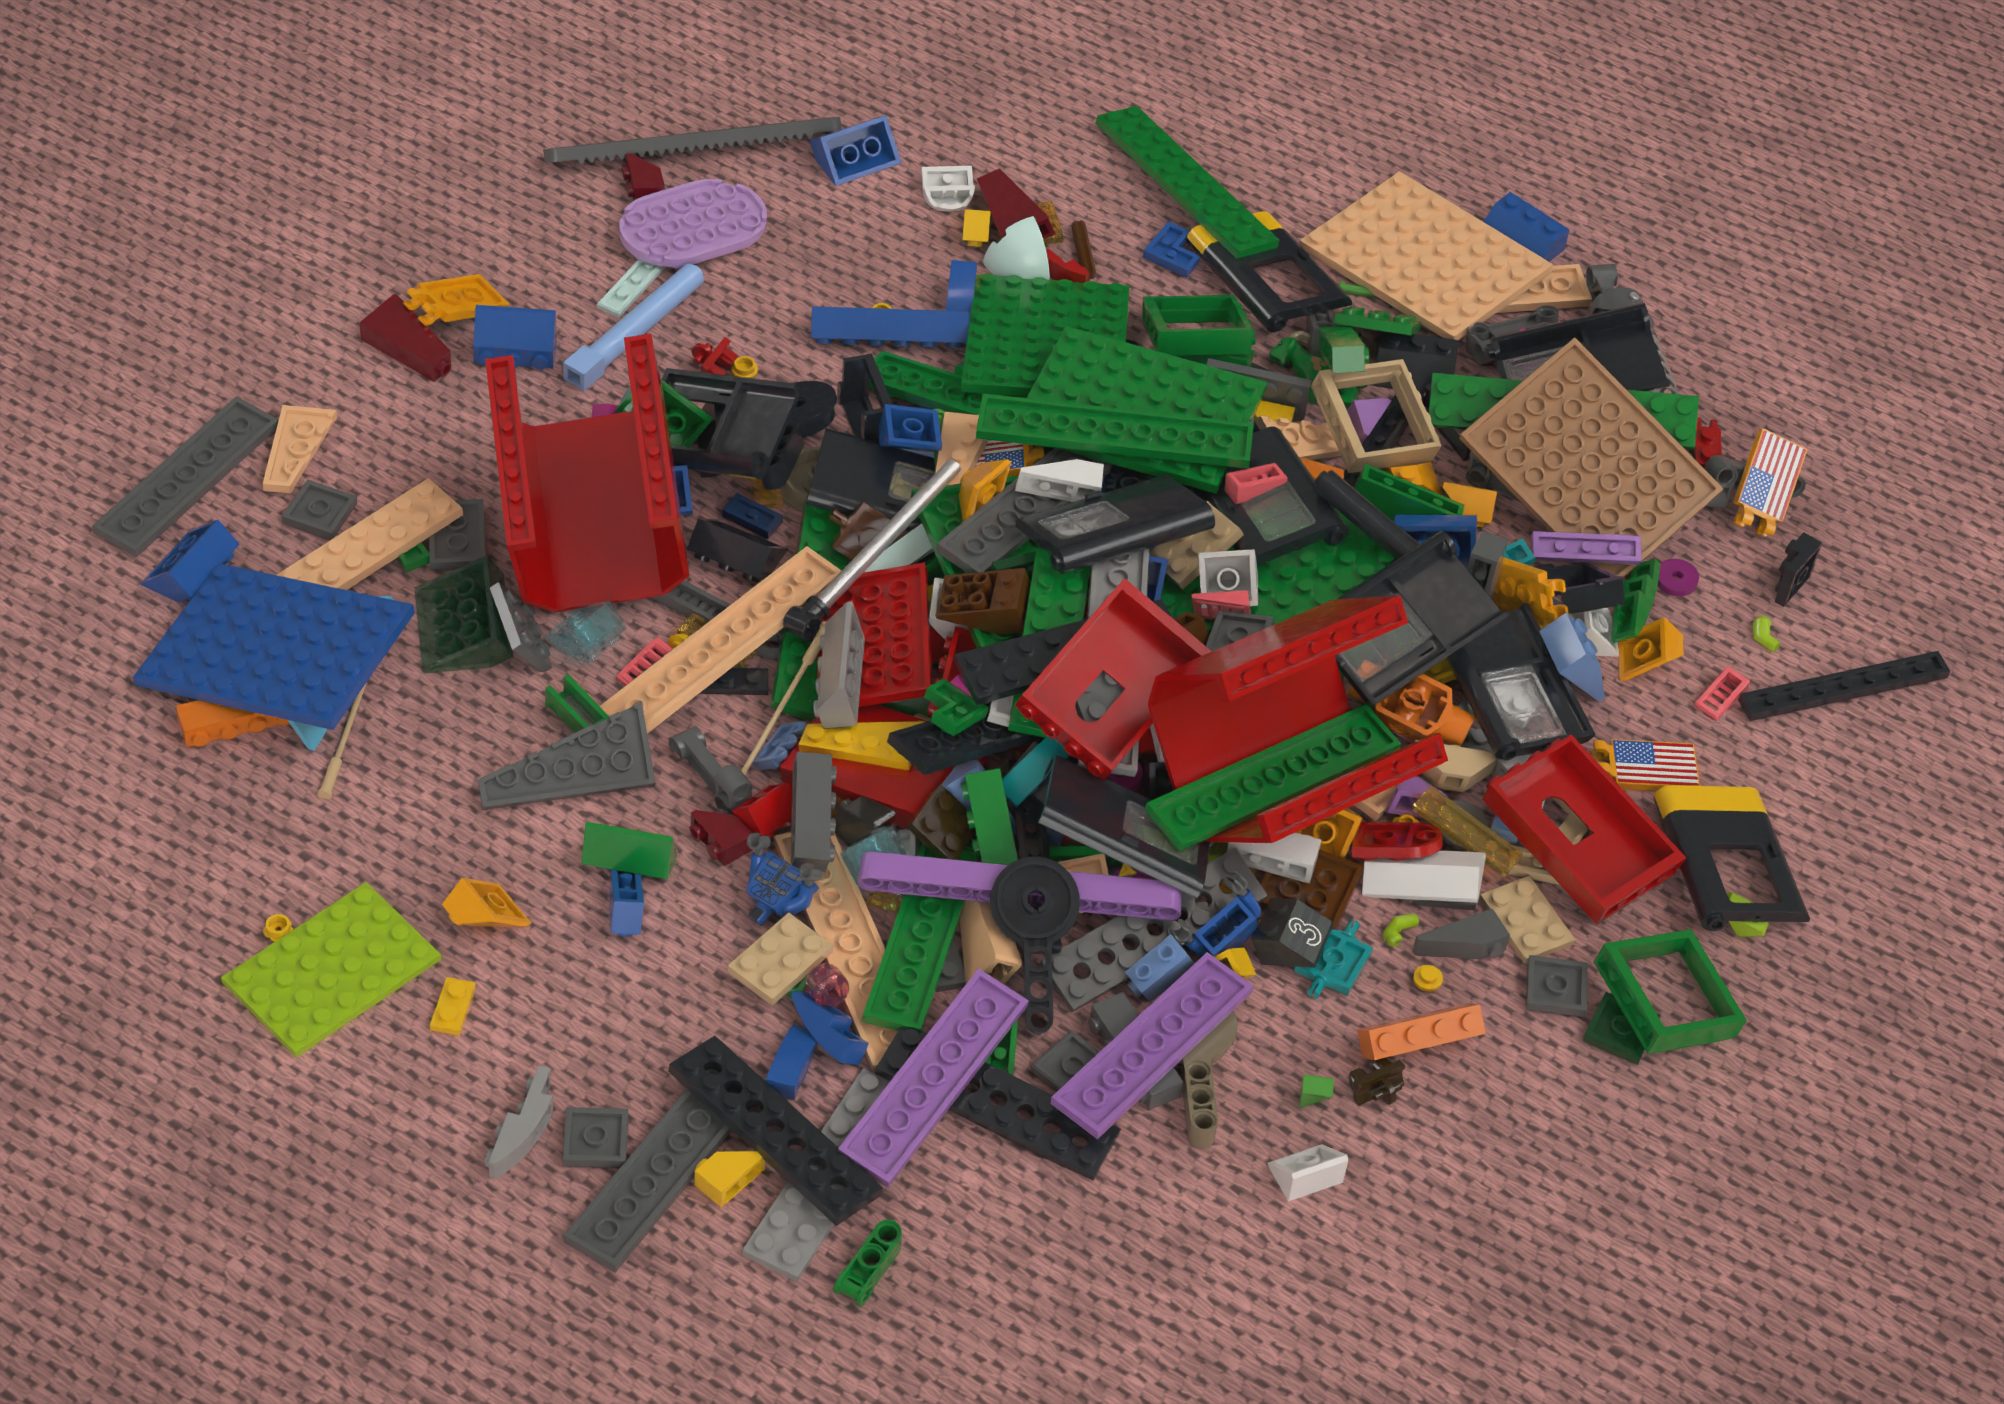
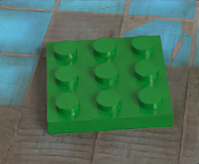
(1378, 320)

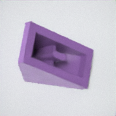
(1366, 414)
(1406, 795)

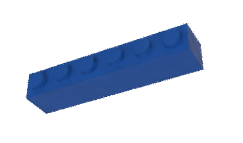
(889, 324)

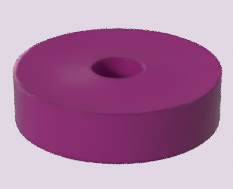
(1682, 569)

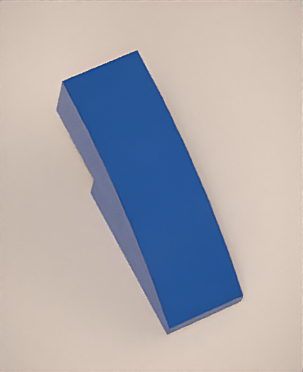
(961, 286)
(830, 1029)
(792, 1062)

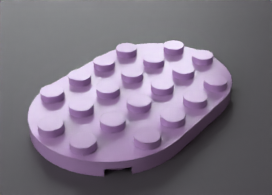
(692, 223)

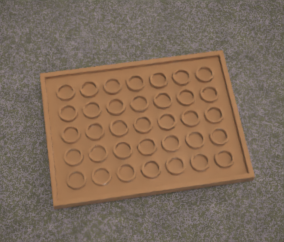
(1590, 456)

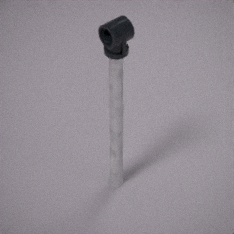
(806, 621)

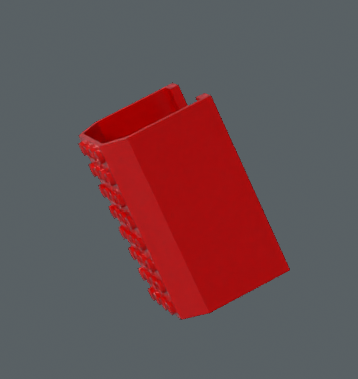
(590, 497)
(1269, 692)

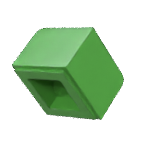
(1315, 1089)

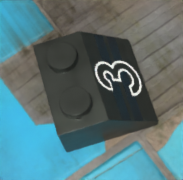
(1291, 934)

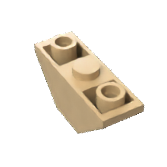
(1463, 768)

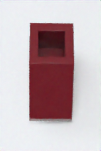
(642, 176)
(722, 834)

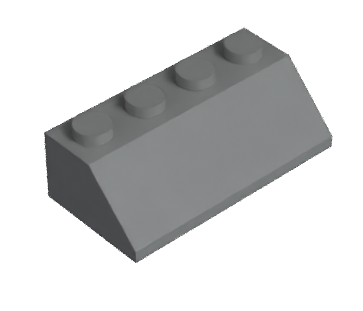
(840, 669)

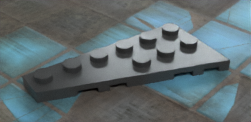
(588, 762)

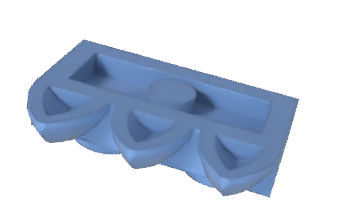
(779, 745)

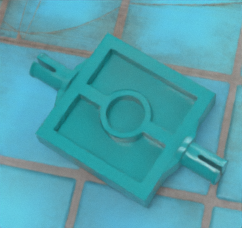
(1339, 962)

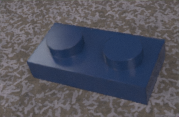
(752, 516)

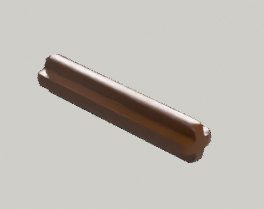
(1083, 247)

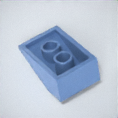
(1574, 654)

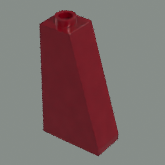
(1010, 204)
(406, 339)

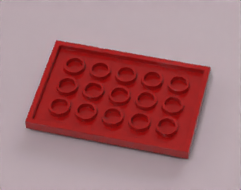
(896, 630)

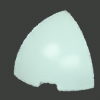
(1019, 252)

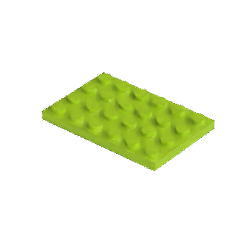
(331, 969)

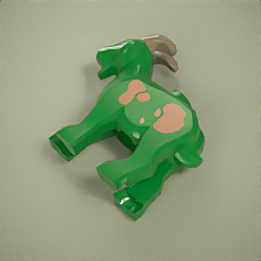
(1306, 365)

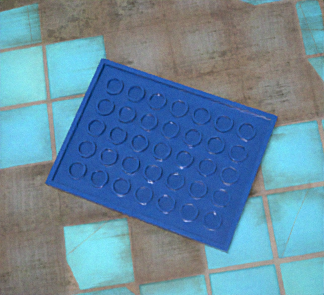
(274, 646)

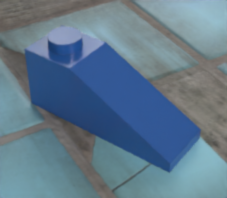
(625, 903)

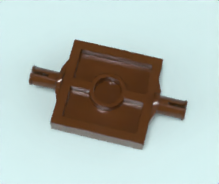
(858, 529)

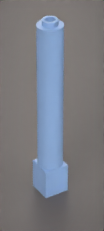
(590, 362)

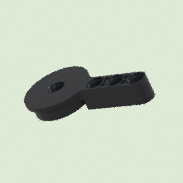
(811, 415)
(1035, 928)

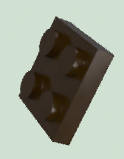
(942, 824)

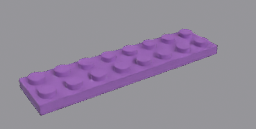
(1151, 1045)
(933, 1077)

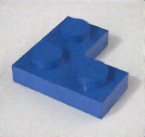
(1168, 251)

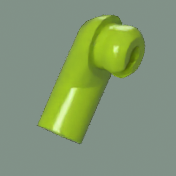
(1762, 635)
(1397, 924)

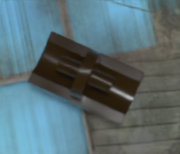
(1379, 1084)

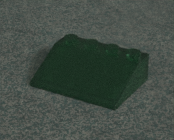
(460, 619)

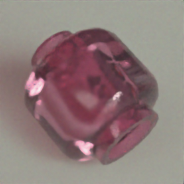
(827, 985)

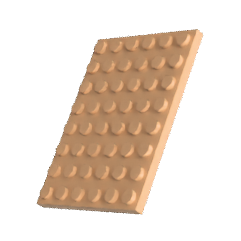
(1426, 256)

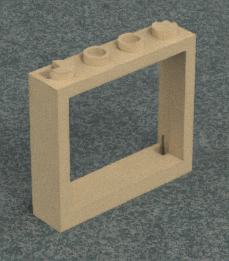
(1326, 392)

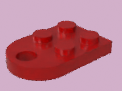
(1396, 840)

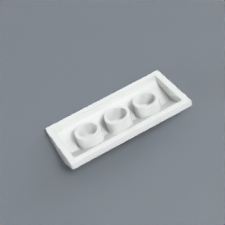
(1435, 877)

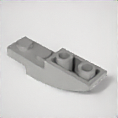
(523, 1129)

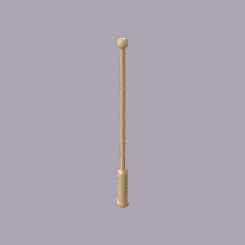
(808, 659)
(335, 762)

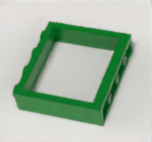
(1200, 341)
(1639, 1010)

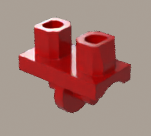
(722, 354)

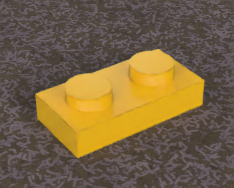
(453, 1006)

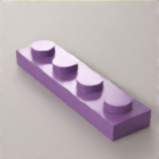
(1586, 548)

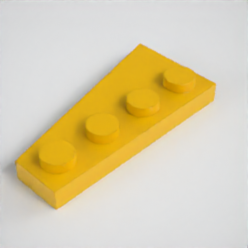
(857, 743)

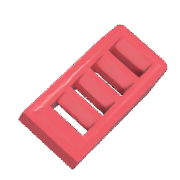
(1252, 482)
(1226, 601)
(653, 651)
(1734, 679)

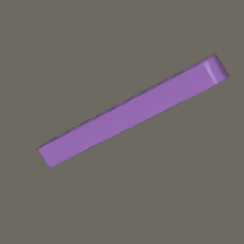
(975, 881)

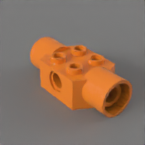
(1421, 710)

